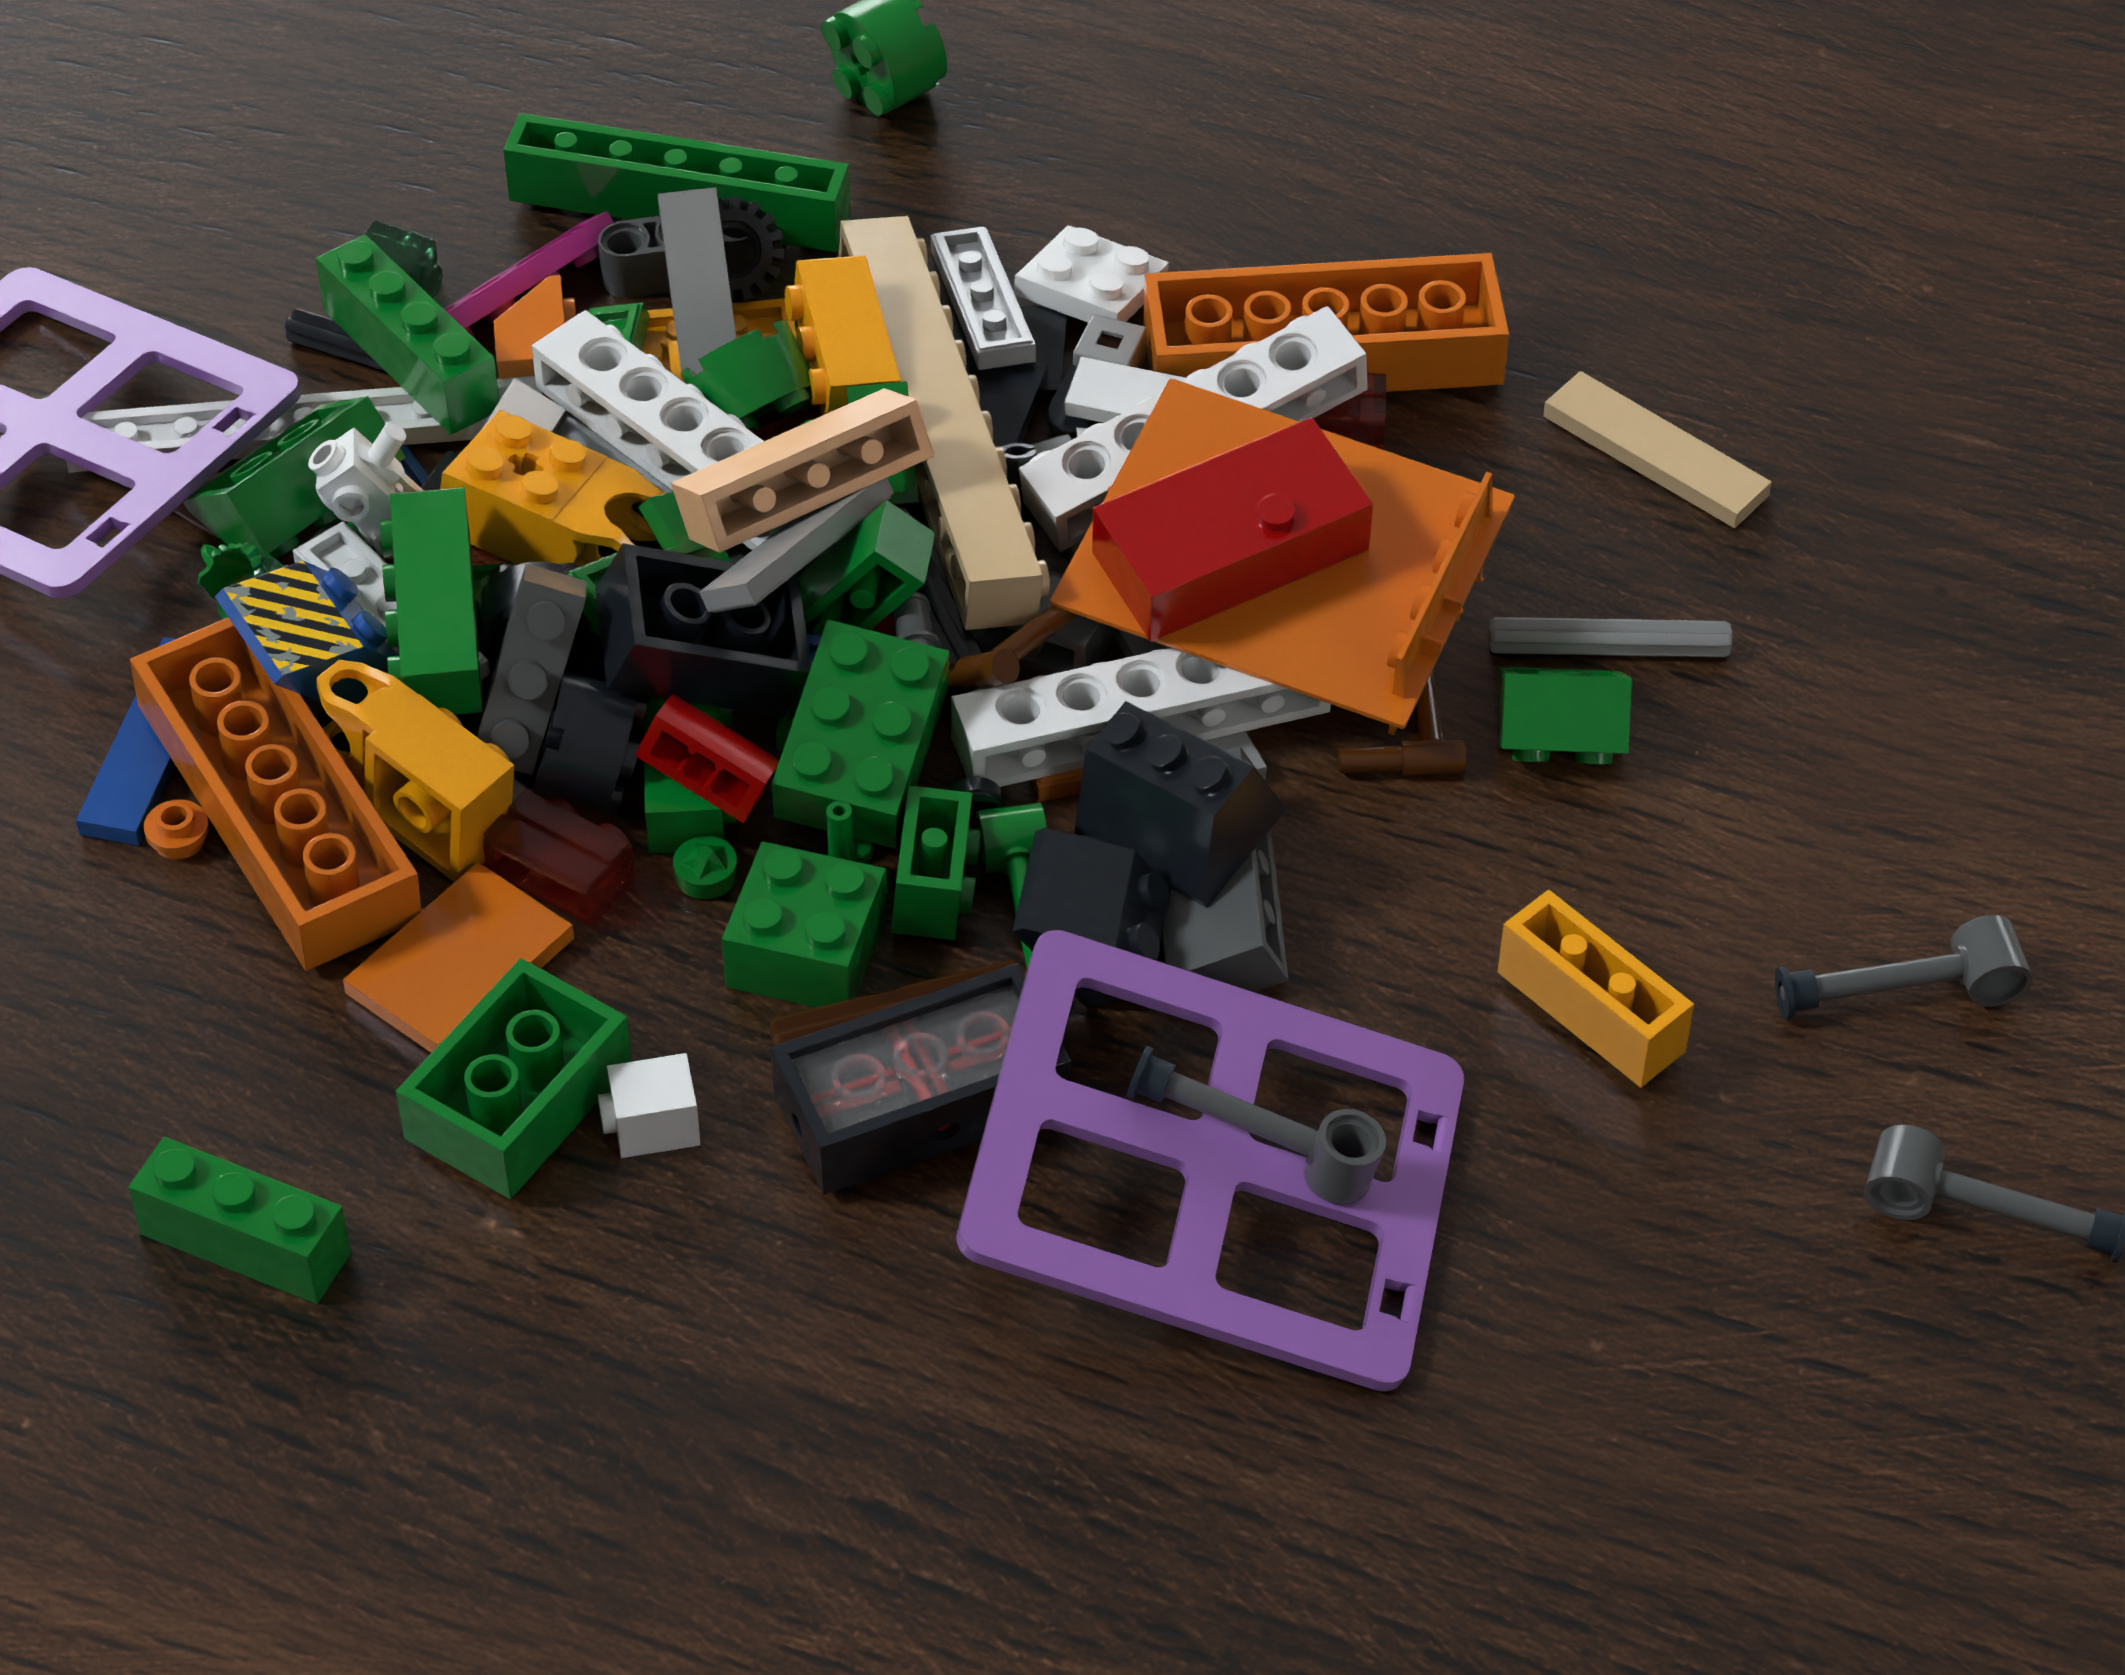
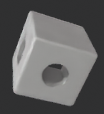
(1130, 352)

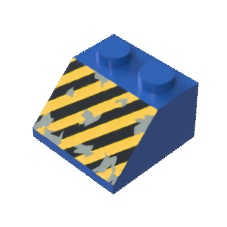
(304, 623)

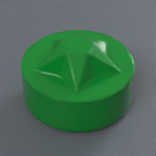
(705, 867)

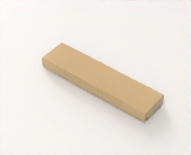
(1657, 449)

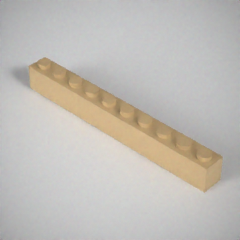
(965, 484)

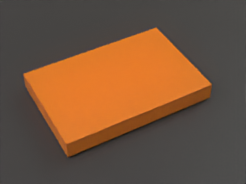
(455, 955)

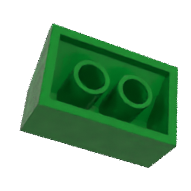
(272, 488)

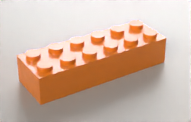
(1415, 318)
(277, 794)

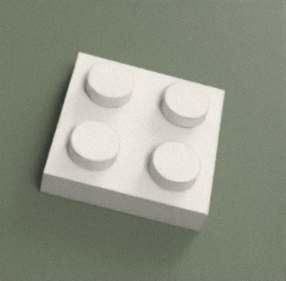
(1087, 276)

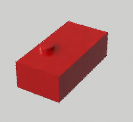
(1231, 528)

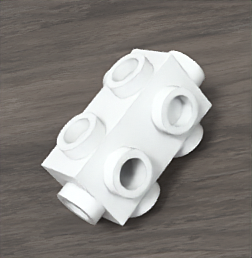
(359, 478)

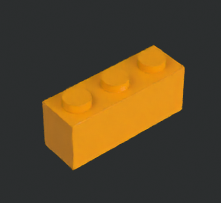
(839, 328)
(1595, 988)

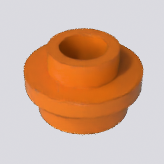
(176, 828)

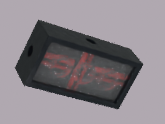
(899, 1079)

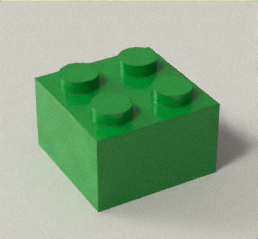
(804, 926)

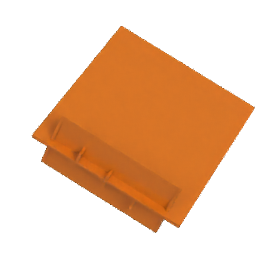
(1347, 633)

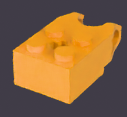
(546, 495)
(419, 767)

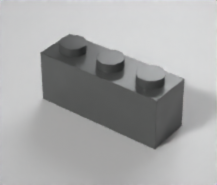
(531, 664)

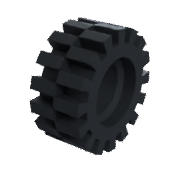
(766, 247)

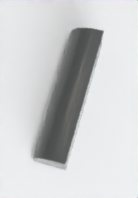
(1241, 929)

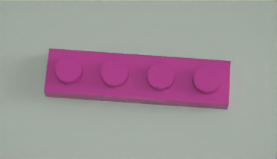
(498, 293)

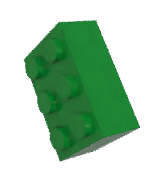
(861, 731)
(513, 1078)

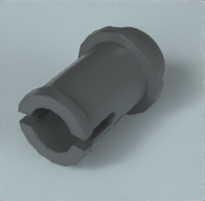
(914, 622)

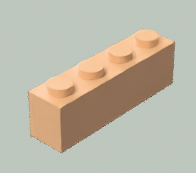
(802, 469)

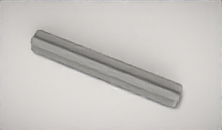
(1609, 637)

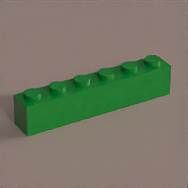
(625, 170)

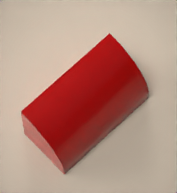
(707, 758)

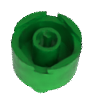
(884, 53)
(755, 376)

